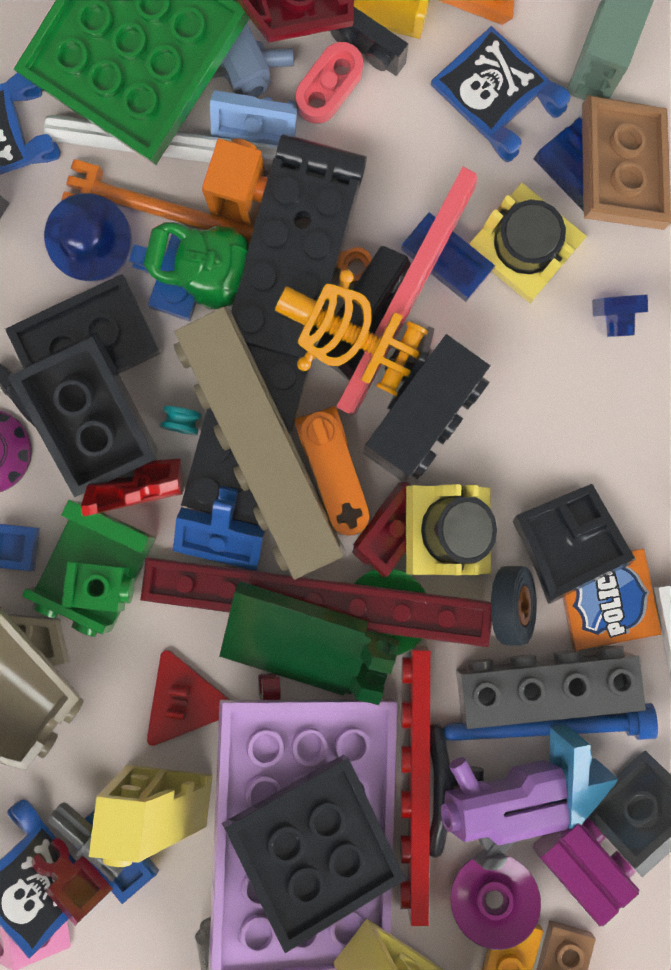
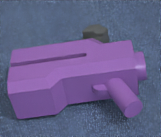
(505, 808)

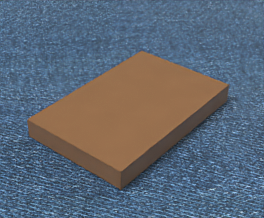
(626, 163)

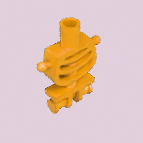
(310, 313)

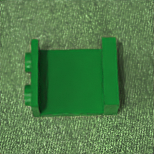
(91, 540)

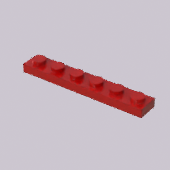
(416, 800)

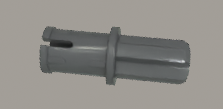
(79, 833)

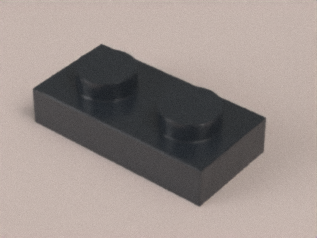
(377, 43)

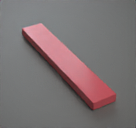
(414, 280)

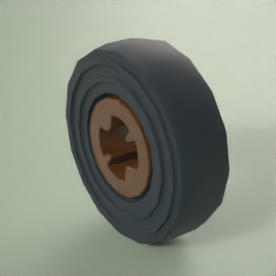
(513, 605)

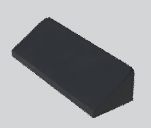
(379, 286)

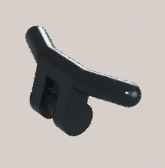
(443, 781)

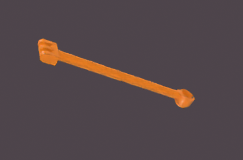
(176, 212)

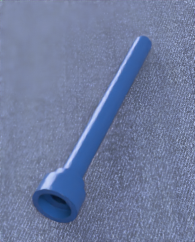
(638, 724)

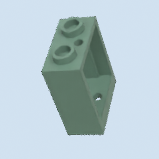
(608, 47)

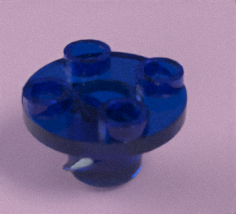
(88, 237)

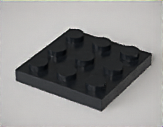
(314, 852)

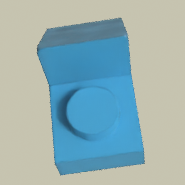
(585, 776)

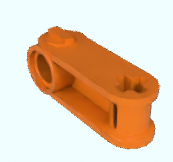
(332, 465)

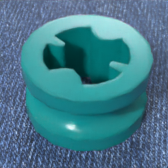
(180, 420)

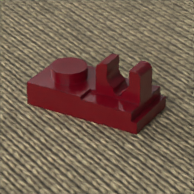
(384, 537)

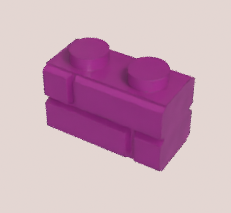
(587, 871)

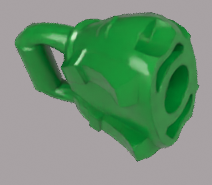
(205, 264)

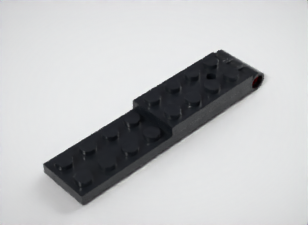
(302, 183)

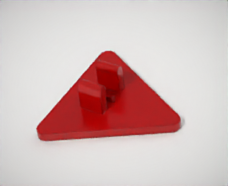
(180, 700)

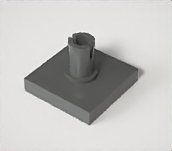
(638, 813)

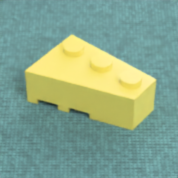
(147, 812)

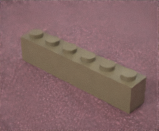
(259, 443)

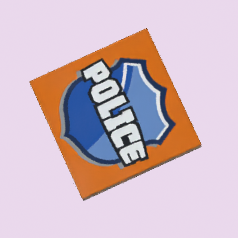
(613, 607)

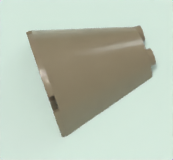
(31, 698)

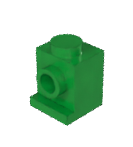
(79, 585)

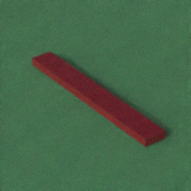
(384, 608)

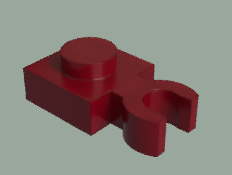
(76, 886)

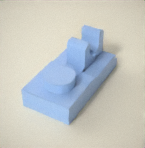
(251, 117)

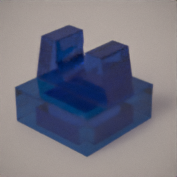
(620, 313)

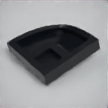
(572, 542)

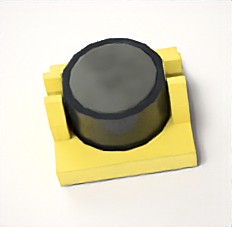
(527, 240)
(453, 530)

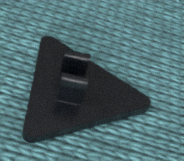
(412, 364)

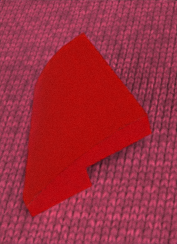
(150, 482)

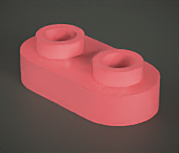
(326, 84)

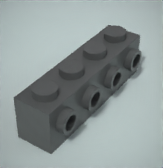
(550, 688)

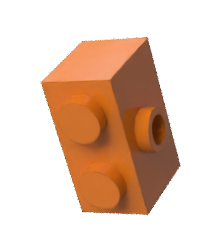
(235, 181)

